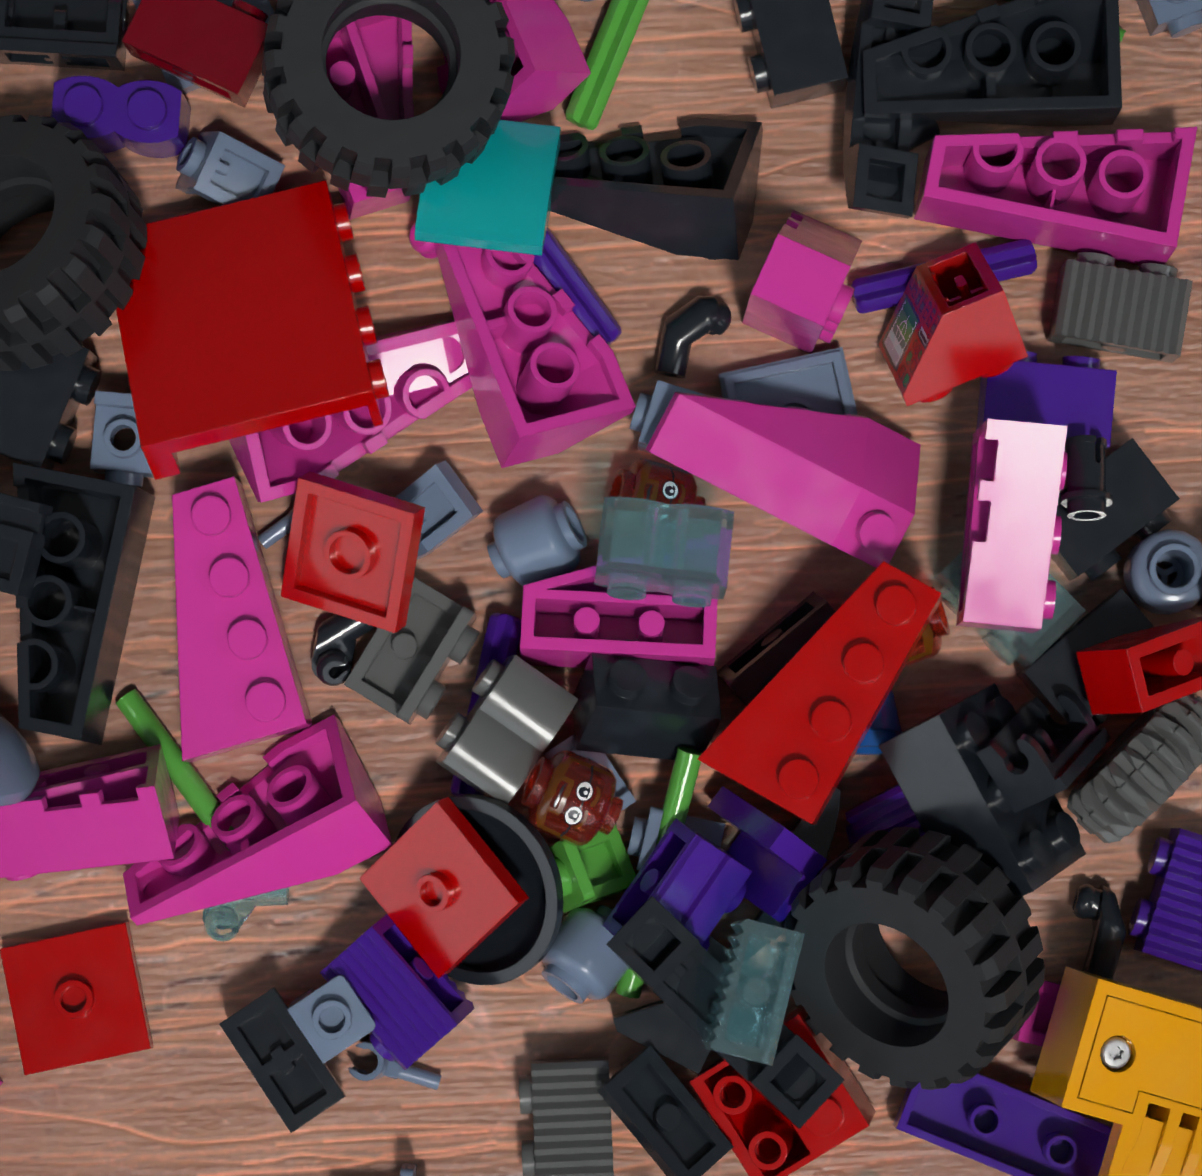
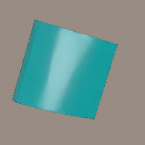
(498, 198)

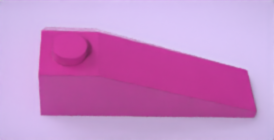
(529, 356)
(422, 375)
(291, 826)

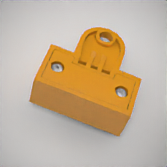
(1128, 1062)

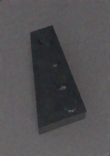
(78, 600)

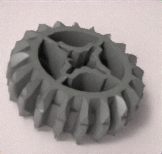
(1140, 770)

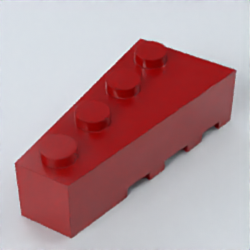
(821, 704)

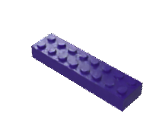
(1005, 1128)

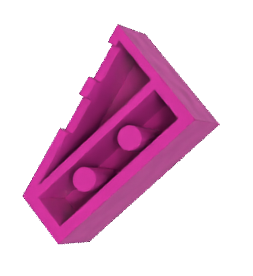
(573, 618)

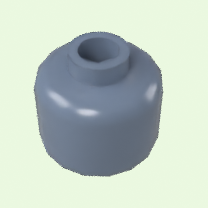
(537, 540)
(1182, 555)
(580, 960)

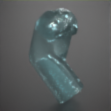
(225, 920)

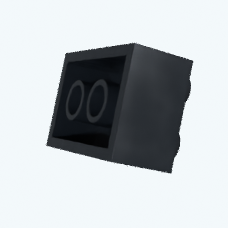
(958, 797)

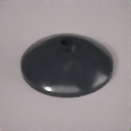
(534, 926)

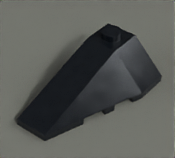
(1004, 66)
(666, 189)

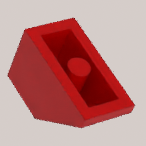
(1143, 668)

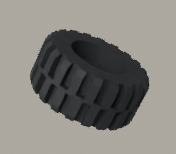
(378, 150)
(85, 256)
(957, 915)

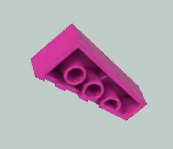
(1064, 189)
(231, 639)

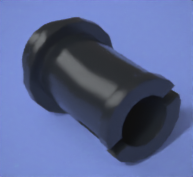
(1086, 479)

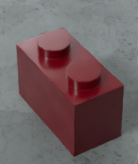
(202, 43)

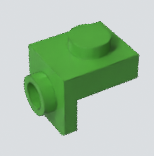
(593, 869)

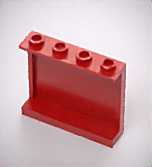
(247, 324)

